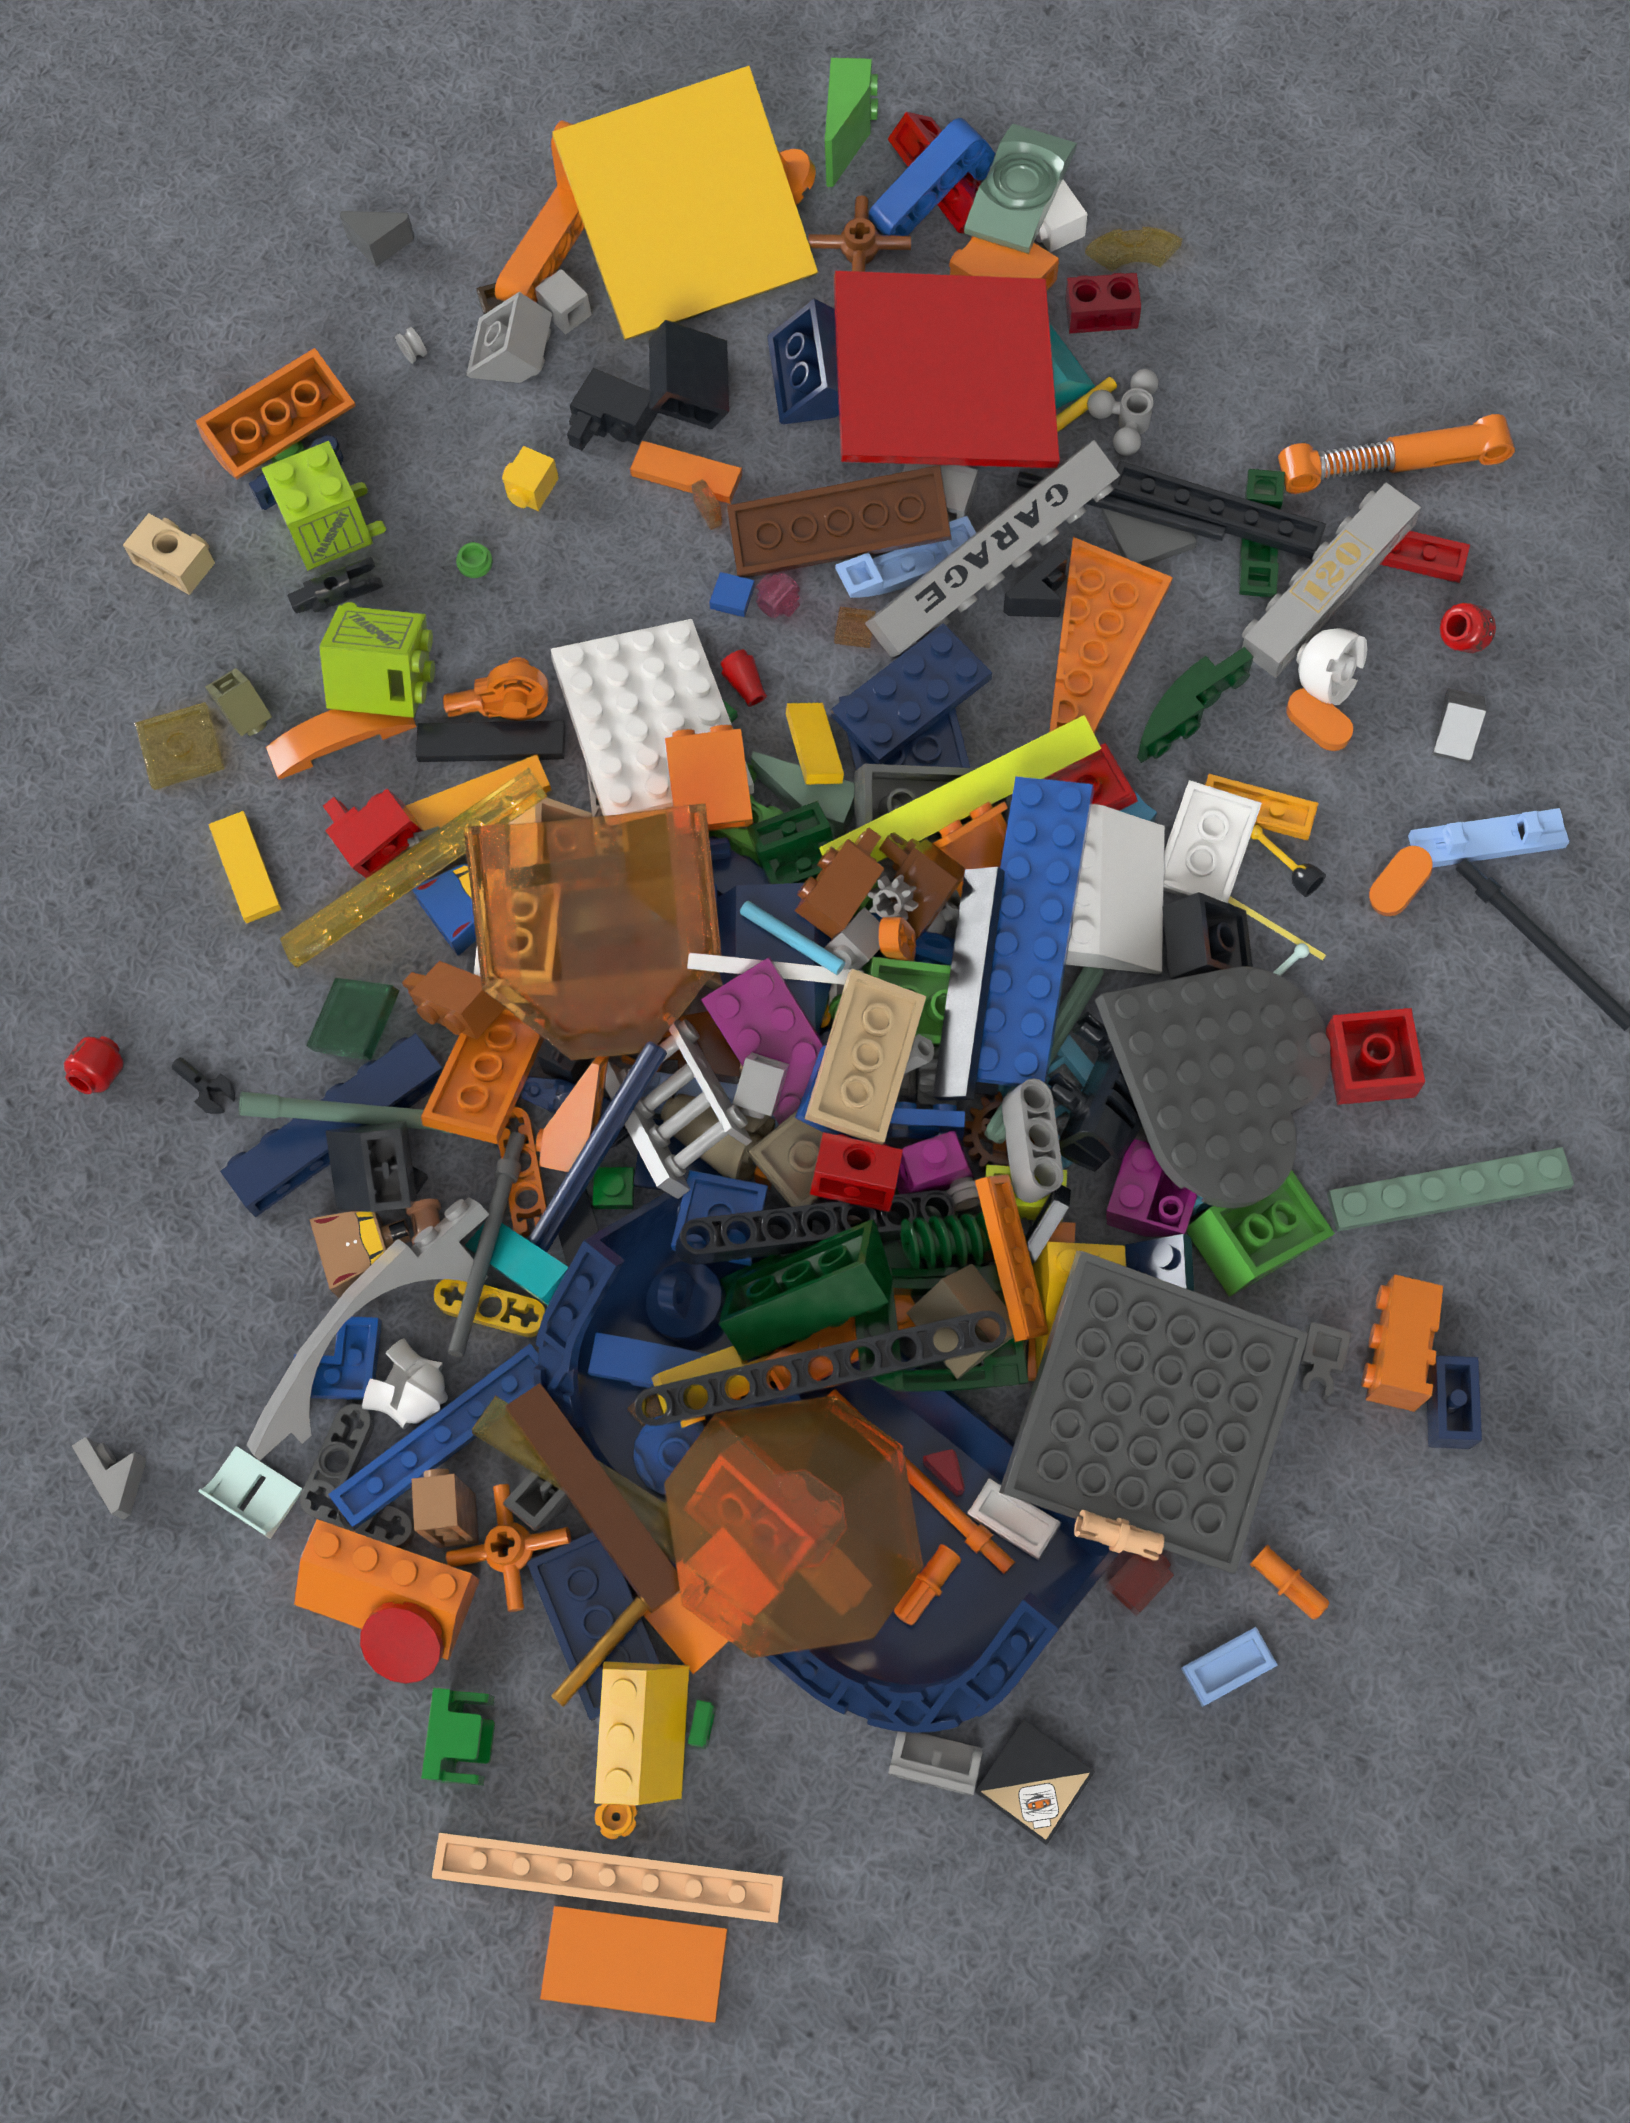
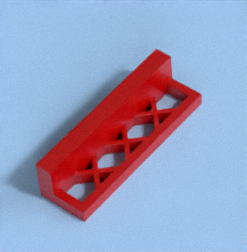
(910, 139)

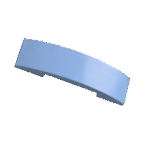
(900, 567)

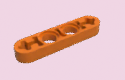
(529, 1179)

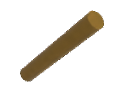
(599, 1652)

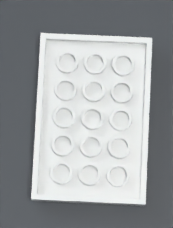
(630, 697)

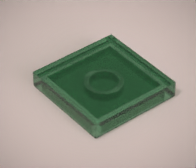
(353, 1018)

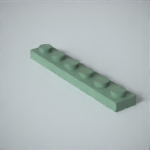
(1450, 1189)

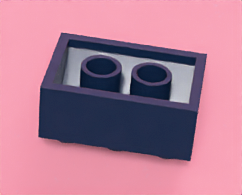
(806, 365)

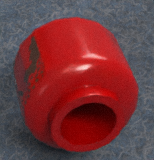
(1467, 628)
(93, 1064)

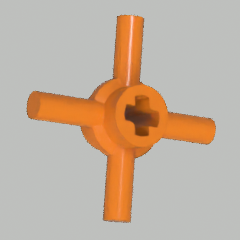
(517, 1555)

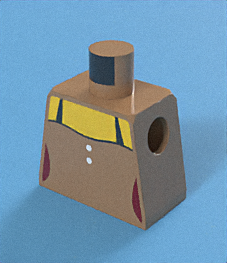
(352, 1243)

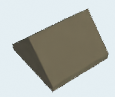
(957, 1296)

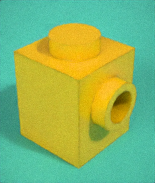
(530, 478)

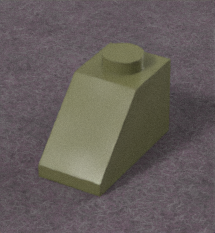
(239, 703)

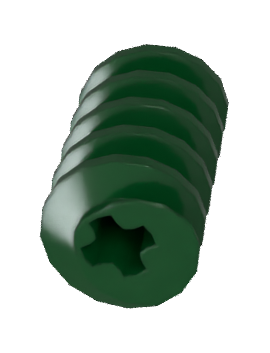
(945, 1239)

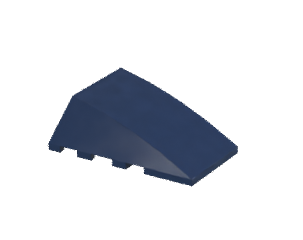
(747, 940)

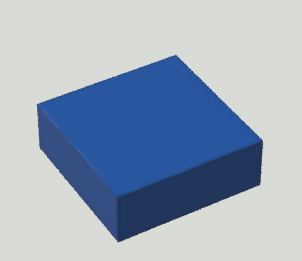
(732, 594)

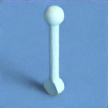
(1300, 951)

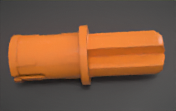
(1290, 1583)
(927, 1585)

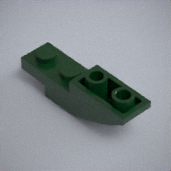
(1184, 702)

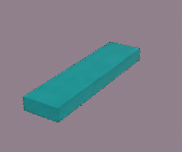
(523, 1263)

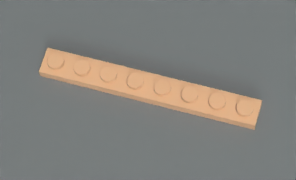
(608, 1877)

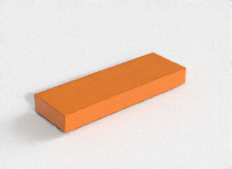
(683, 469)

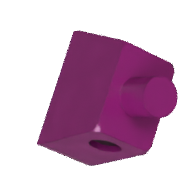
(933, 1164)

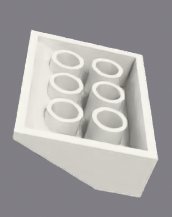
(1119, 894)

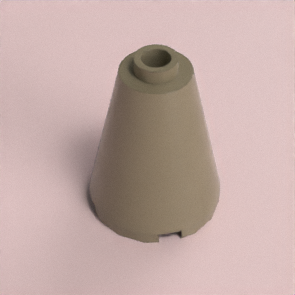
(728, 1155)

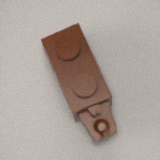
(841, 885)
(453, 999)

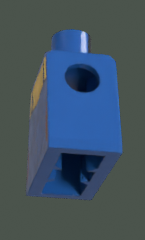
(449, 906)

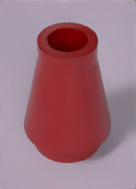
(743, 676)

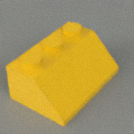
(641, 1733)

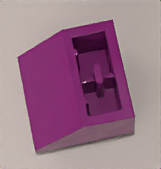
(1146, 1198)

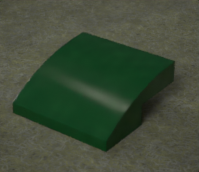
(791, 844)

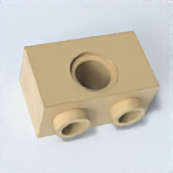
(151, 546)

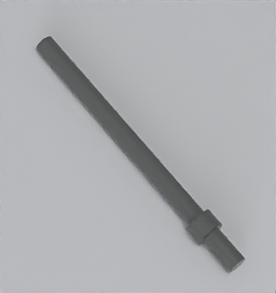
(506, 1173)

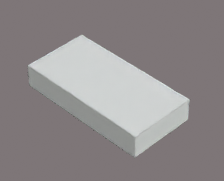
(1014, 1520)

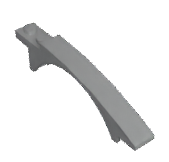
(433, 1256)

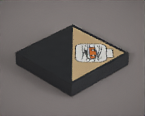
(1034, 1782)

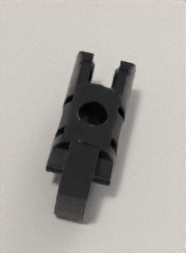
(318, 593)

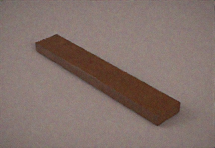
(595, 1497)

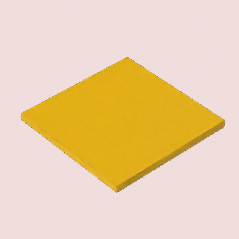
(685, 202)

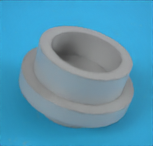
(964, 1194)

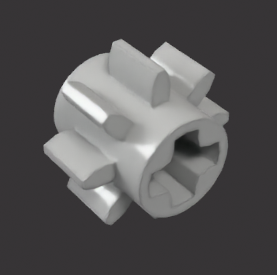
(888, 889)

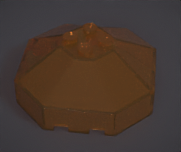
(793, 1526)

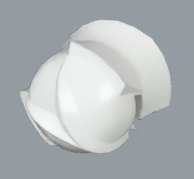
(411, 1389)

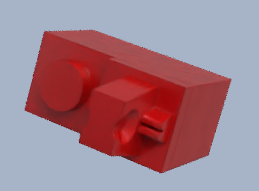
(374, 833)

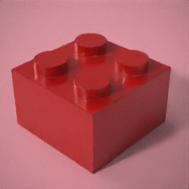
(1375, 1056)

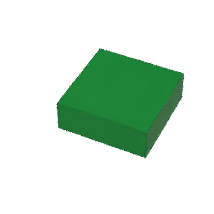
(702, 1724)

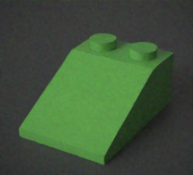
(848, 112)
(922, 978)
(1259, 1238)

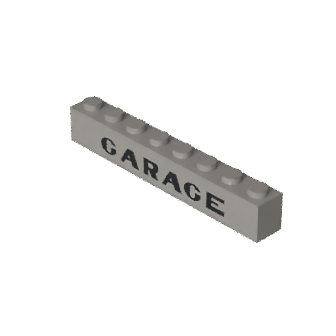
(993, 549)

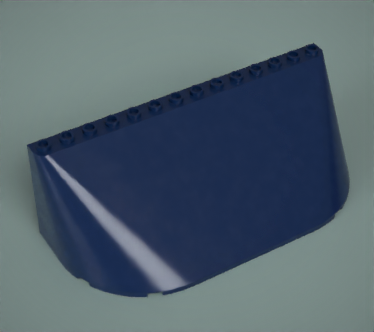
(908, 1678)

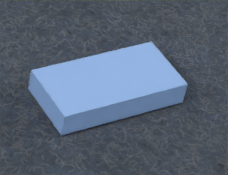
(1229, 1666)

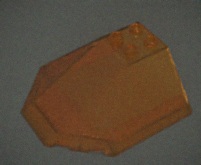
(595, 923)

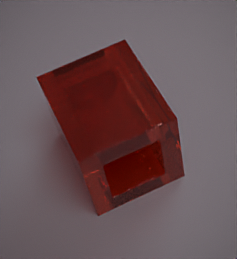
(1140, 1581)

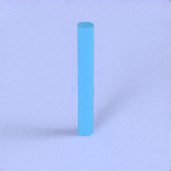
(792, 937)

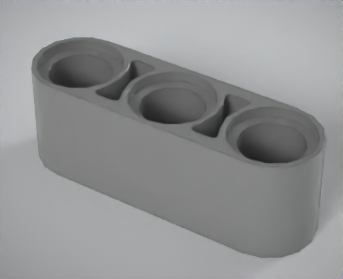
(1024, 1157)

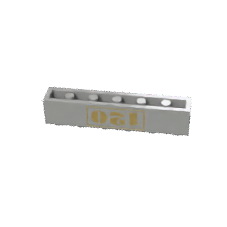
(1330, 579)

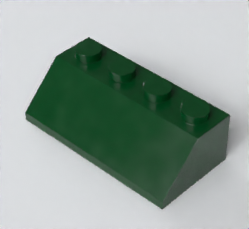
(807, 1291)

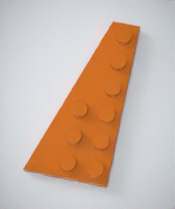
(1103, 625)

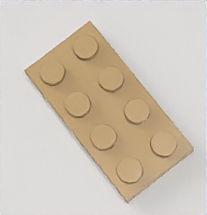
(865, 1057)

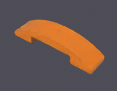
(329, 733)

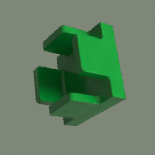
(456, 1737)

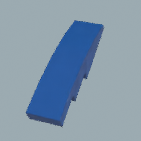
(635, 1359)

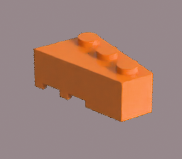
(1403, 1343)

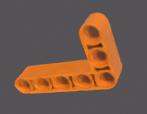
(545, 241)

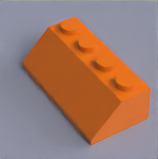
(274, 414)
(354, 1575)

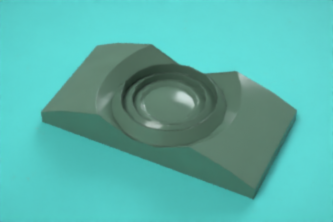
(1019, 188)

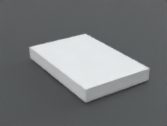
(1208, 842)

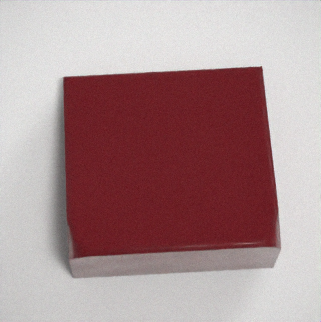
(946, 1469)

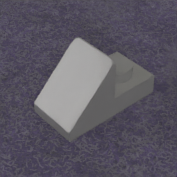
(114, 1483)

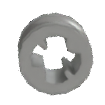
(411, 345)

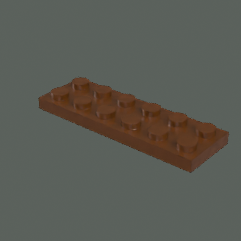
(839, 522)

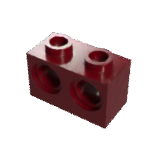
(1103, 302)

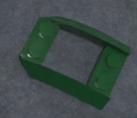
(999, 1369)

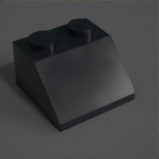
(1205, 936)

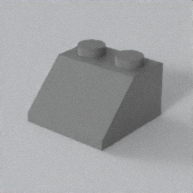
(510, 341)

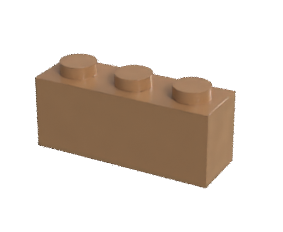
(444, 1509)

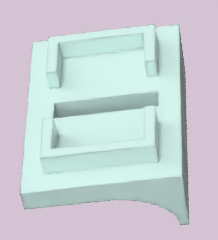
(236, 1481)

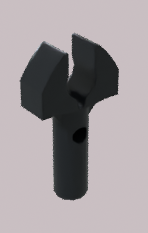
(204, 1085)

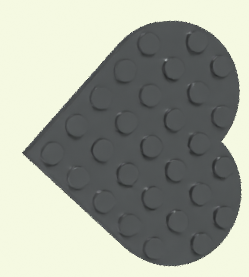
(1218, 1074)

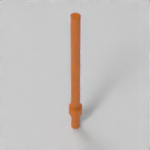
(978, 1537)

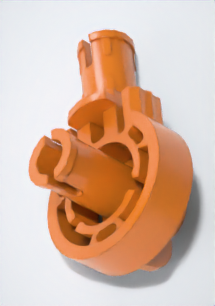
(494, 699)

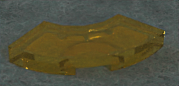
(1143, 245)

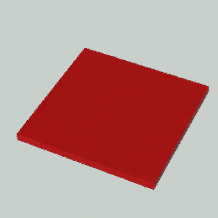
(945, 370)

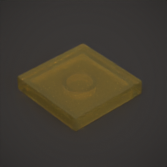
(179, 746)

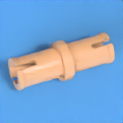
(1119, 1535)

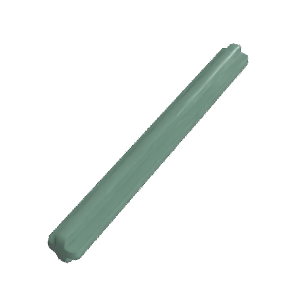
(1067, 1016)

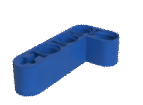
(931, 177)

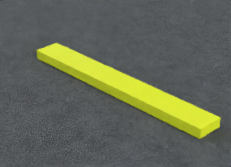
(983, 785)

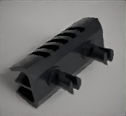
(1103, 1113)

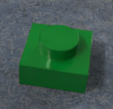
(613, 1188)

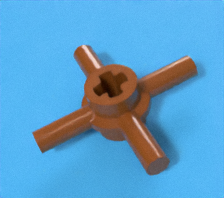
(859, 239)

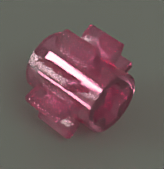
(778, 595)

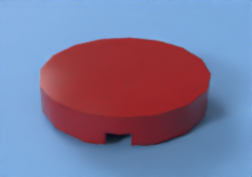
(402, 1642)

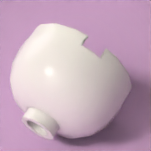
(1329, 664)

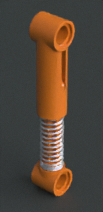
(1485, 441)

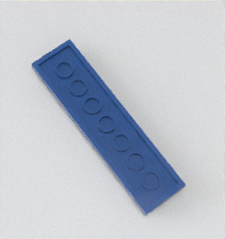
(1034, 927)

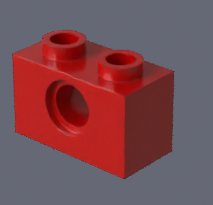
(868, 1187)

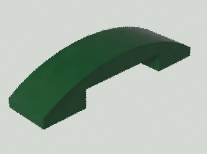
(1257, 561)

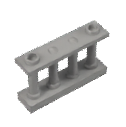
(652, 1139)

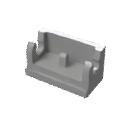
(936, 1762)

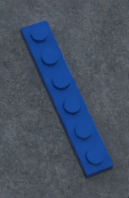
(432, 1441)

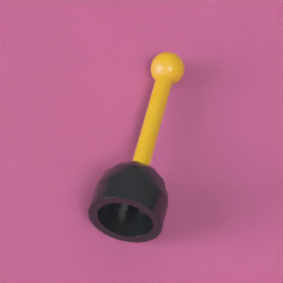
(1305, 877)

